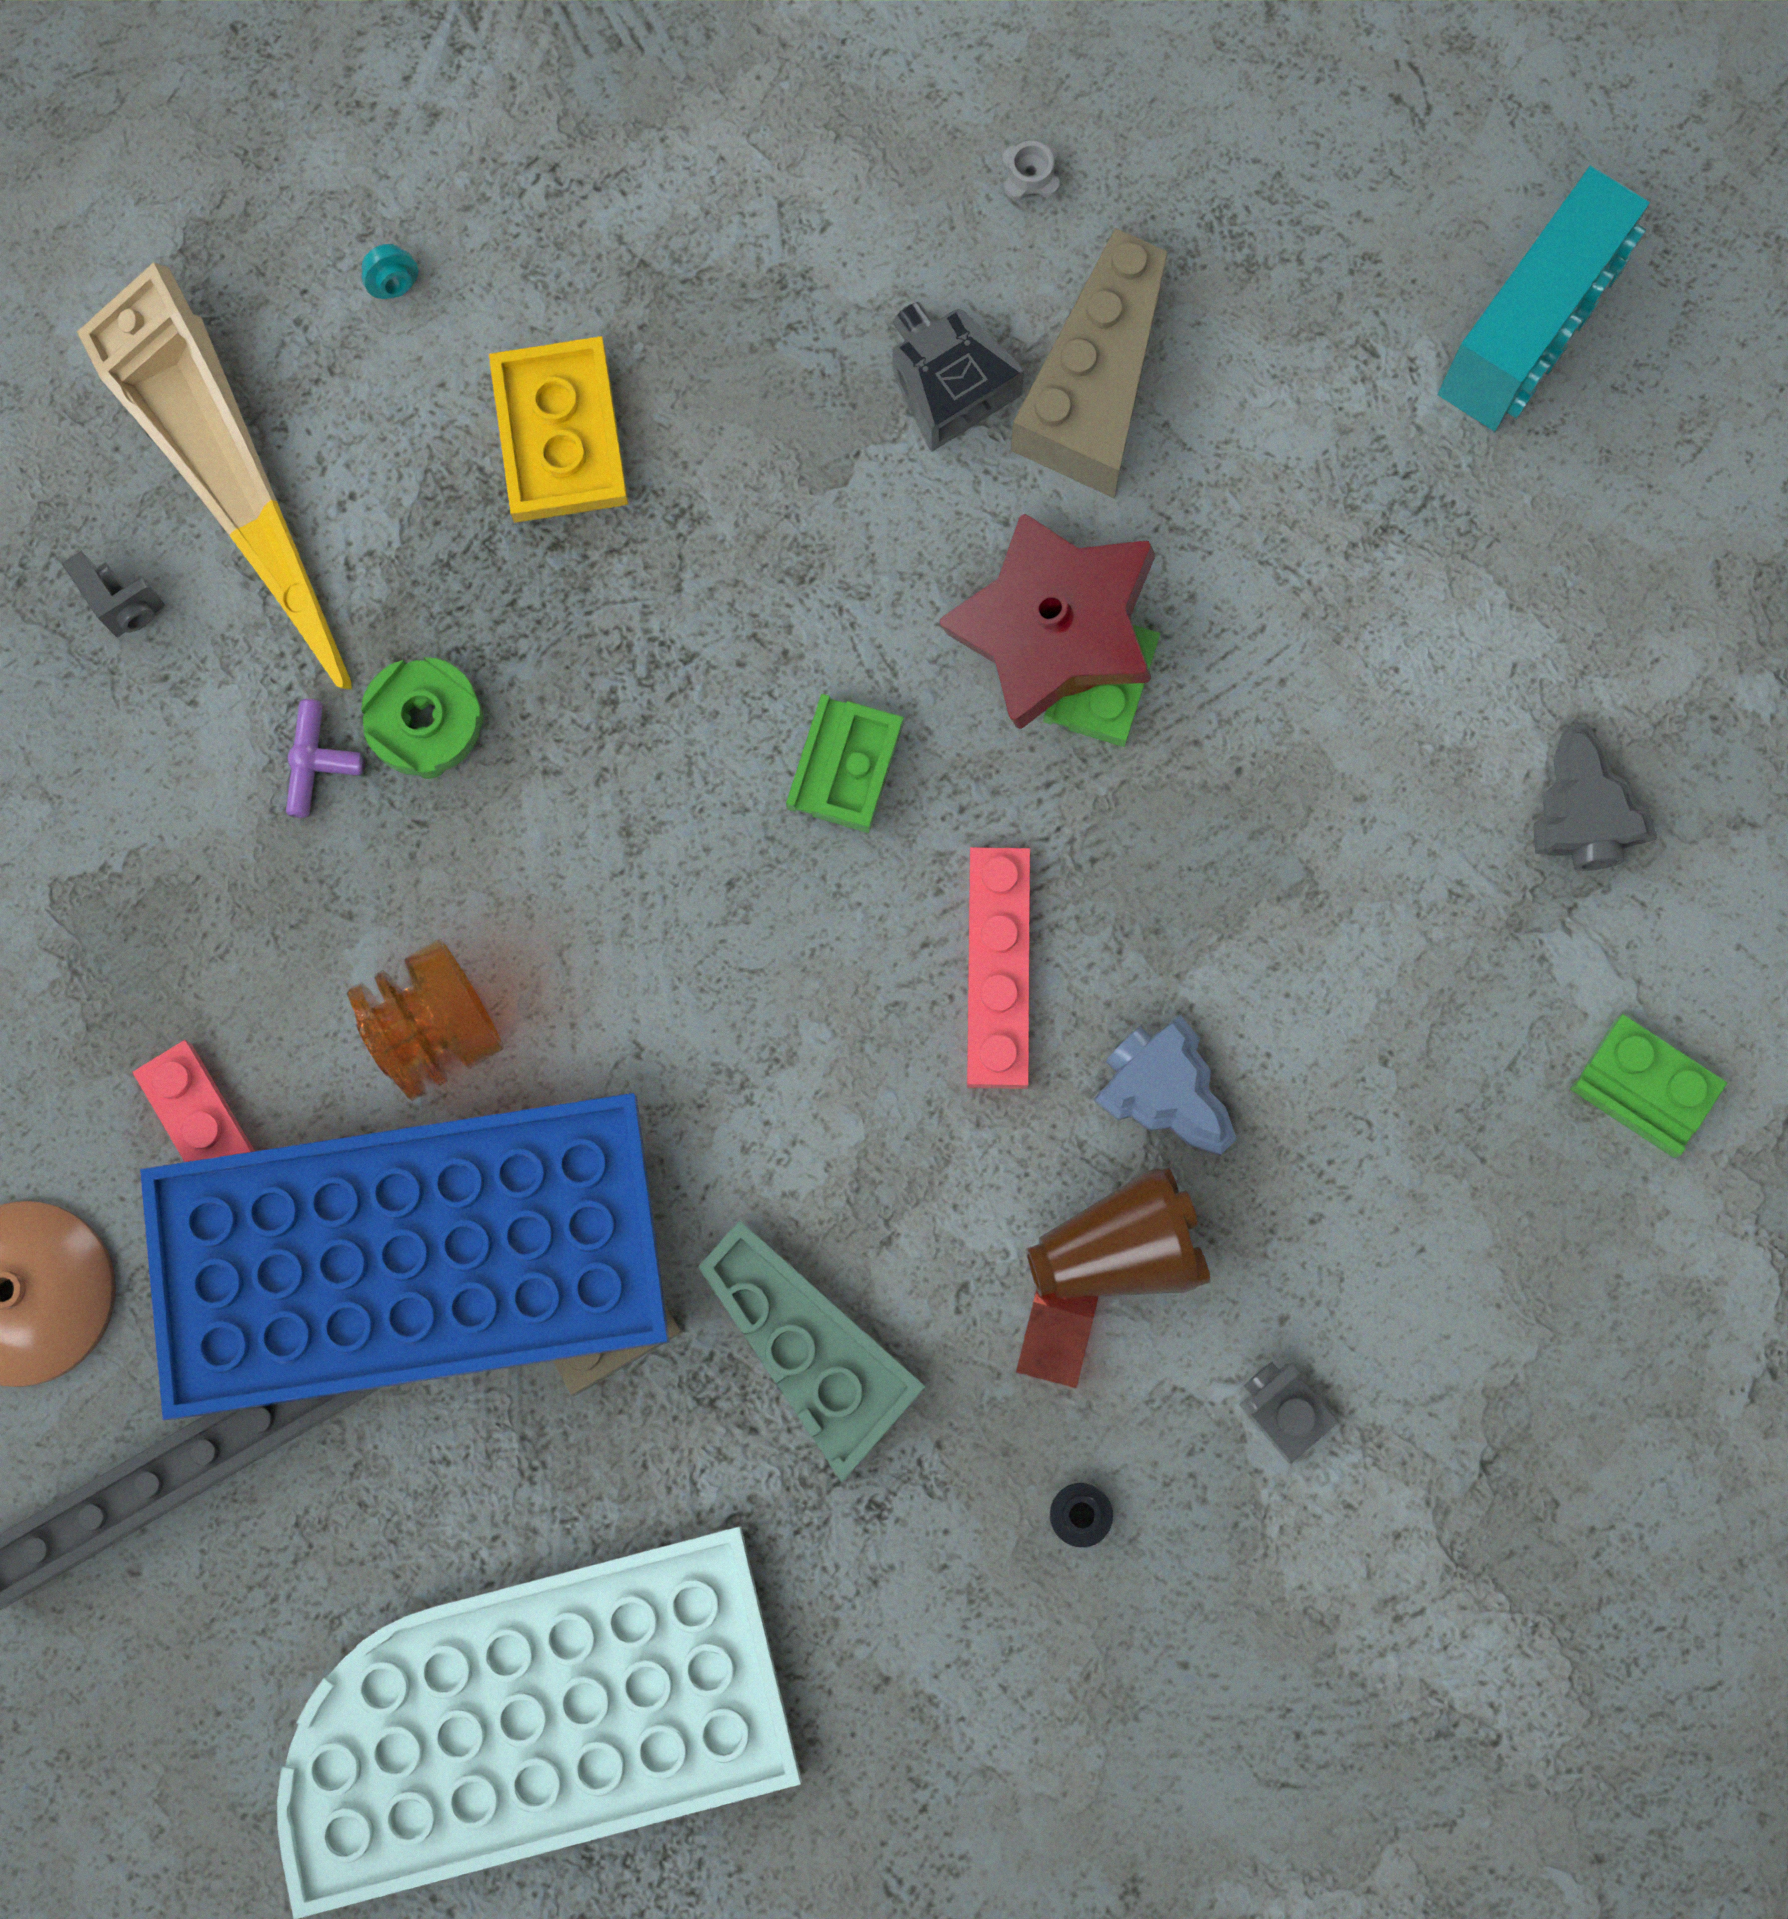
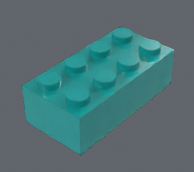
(1545, 300)

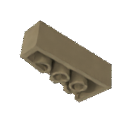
(1089, 383)

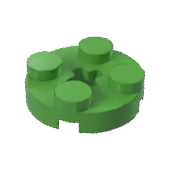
(418, 684)

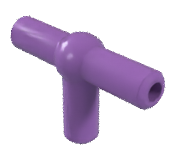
(307, 758)

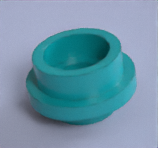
(388, 271)

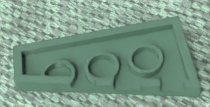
(817, 1356)

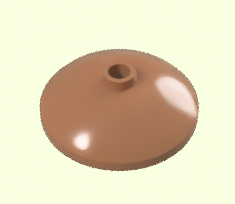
(59, 1294)

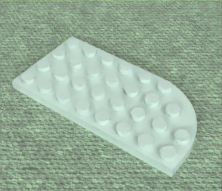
(534, 1724)

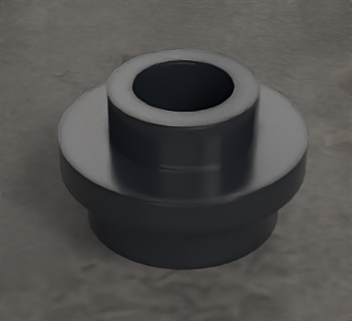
(1060, 1515)

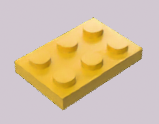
(558, 429)

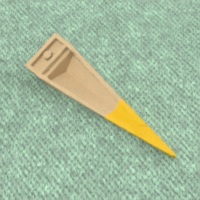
(173, 385)

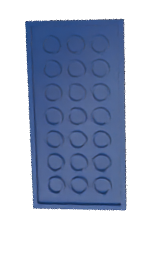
(402, 1257)

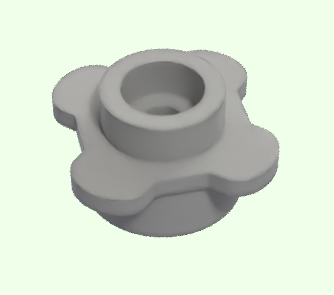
(1030, 156)

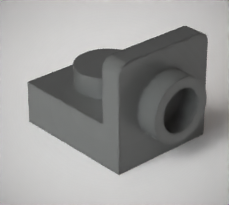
(115, 606)
(1286, 1410)

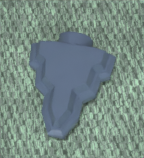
(1167, 1087)

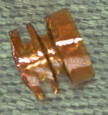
(424, 1020)

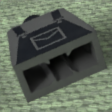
(951, 372)

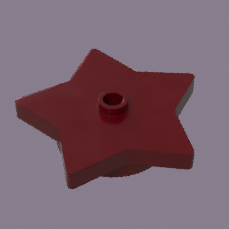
(1056, 618)

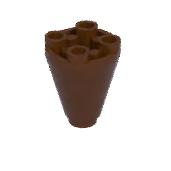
(1123, 1245)

